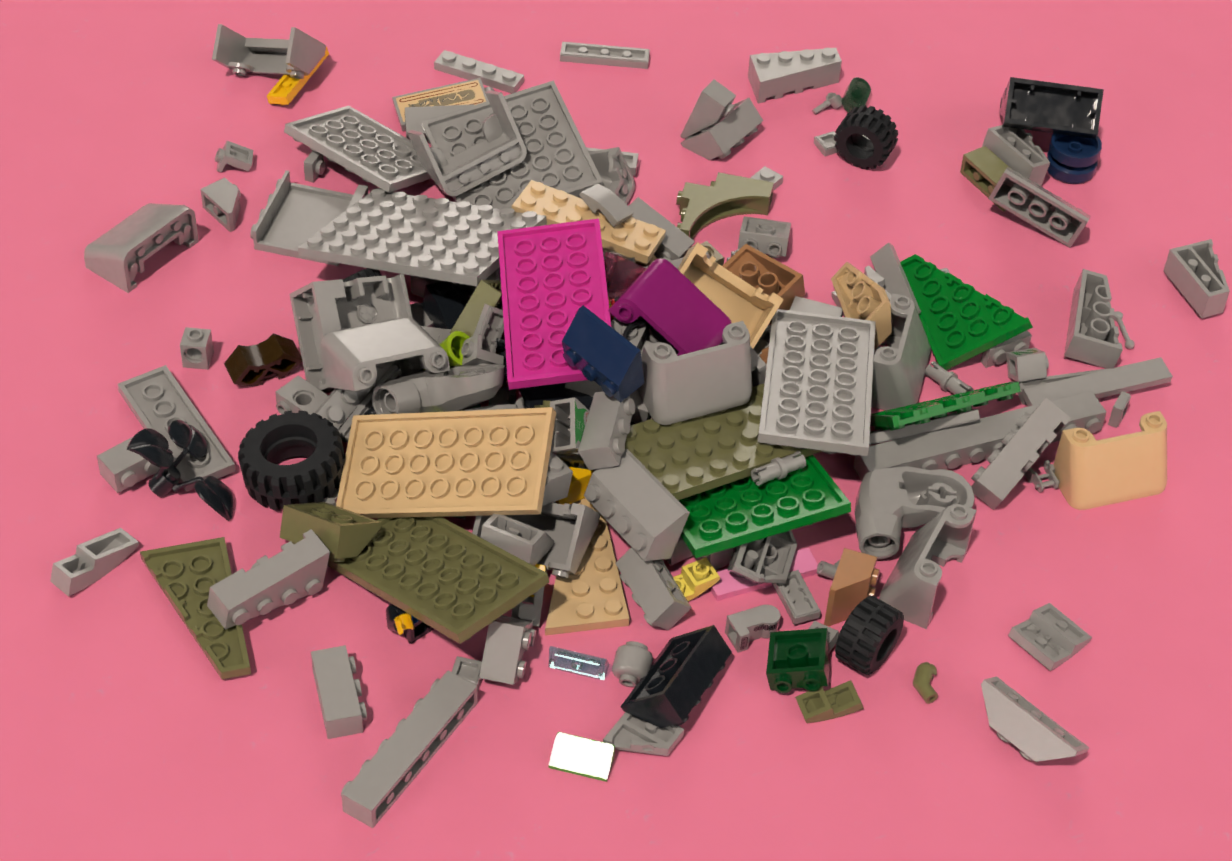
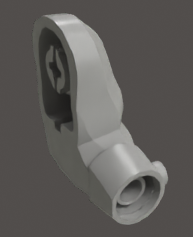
(439, 392)
(903, 499)

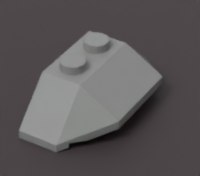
(765, 559)
(1027, 726)

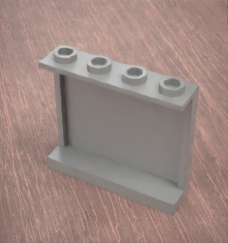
(297, 214)

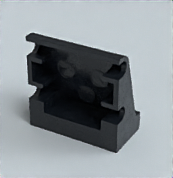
(1051, 107)

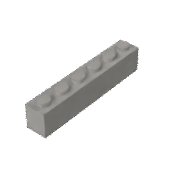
(409, 749)

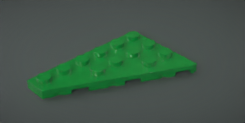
(957, 316)
(936, 408)

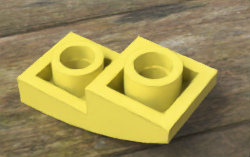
(696, 578)

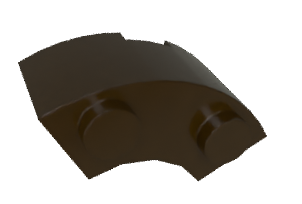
(263, 361)

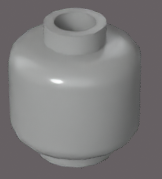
(631, 663)

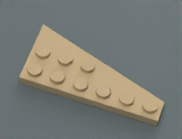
(594, 594)

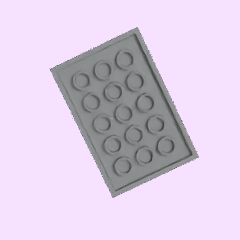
(361, 147)

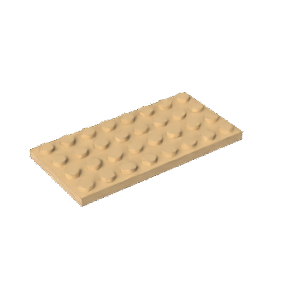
(447, 463)

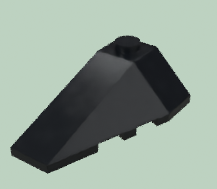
(444, 303)

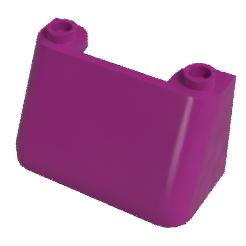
(672, 308)

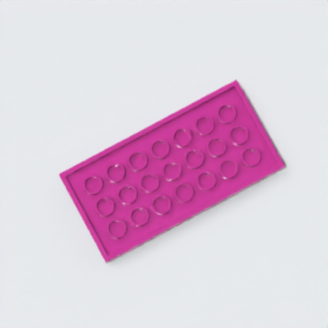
(543, 284)

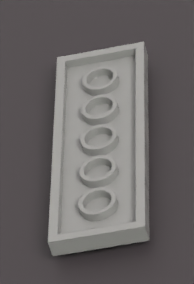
(158, 402)

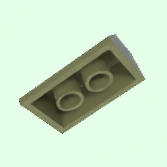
(338, 528)

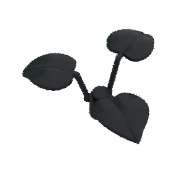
(154, 449)

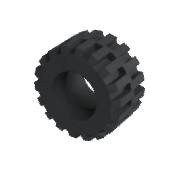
(874, 126)
(869, 635)

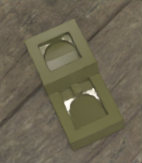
(829, 704)

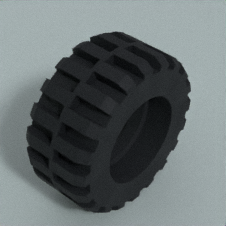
(285, 438)

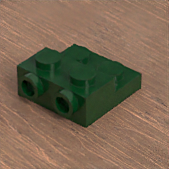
(798, 660)

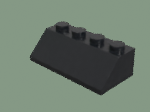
(678, 678)

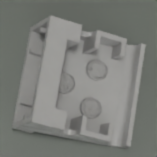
(344, 305)

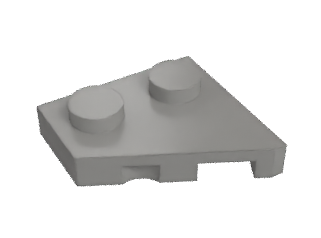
(642, 737)

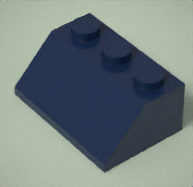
(603, 355)

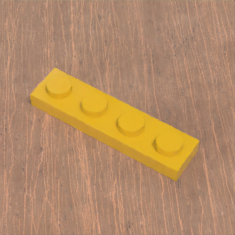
(288, 87)

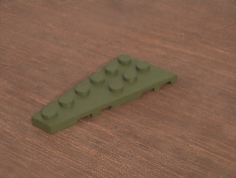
(185, 577)

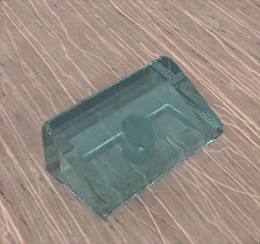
(578, 663)

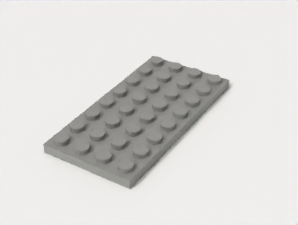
(818, 383)

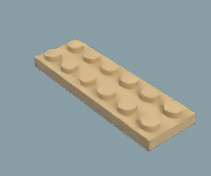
(629, 238)

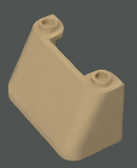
(729, 292)
(1114, 467)

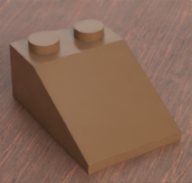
(768, 274)

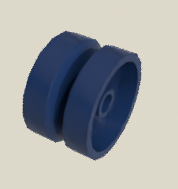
(1073, 158)

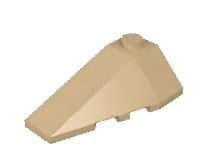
(863, 300)

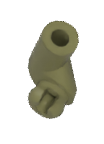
(922, 679)

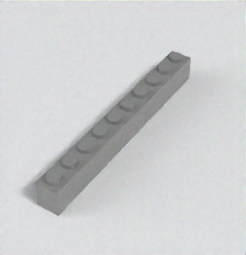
(972, 440)

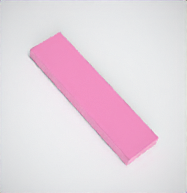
(733, 585)

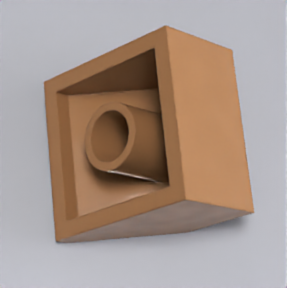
(850, 585)

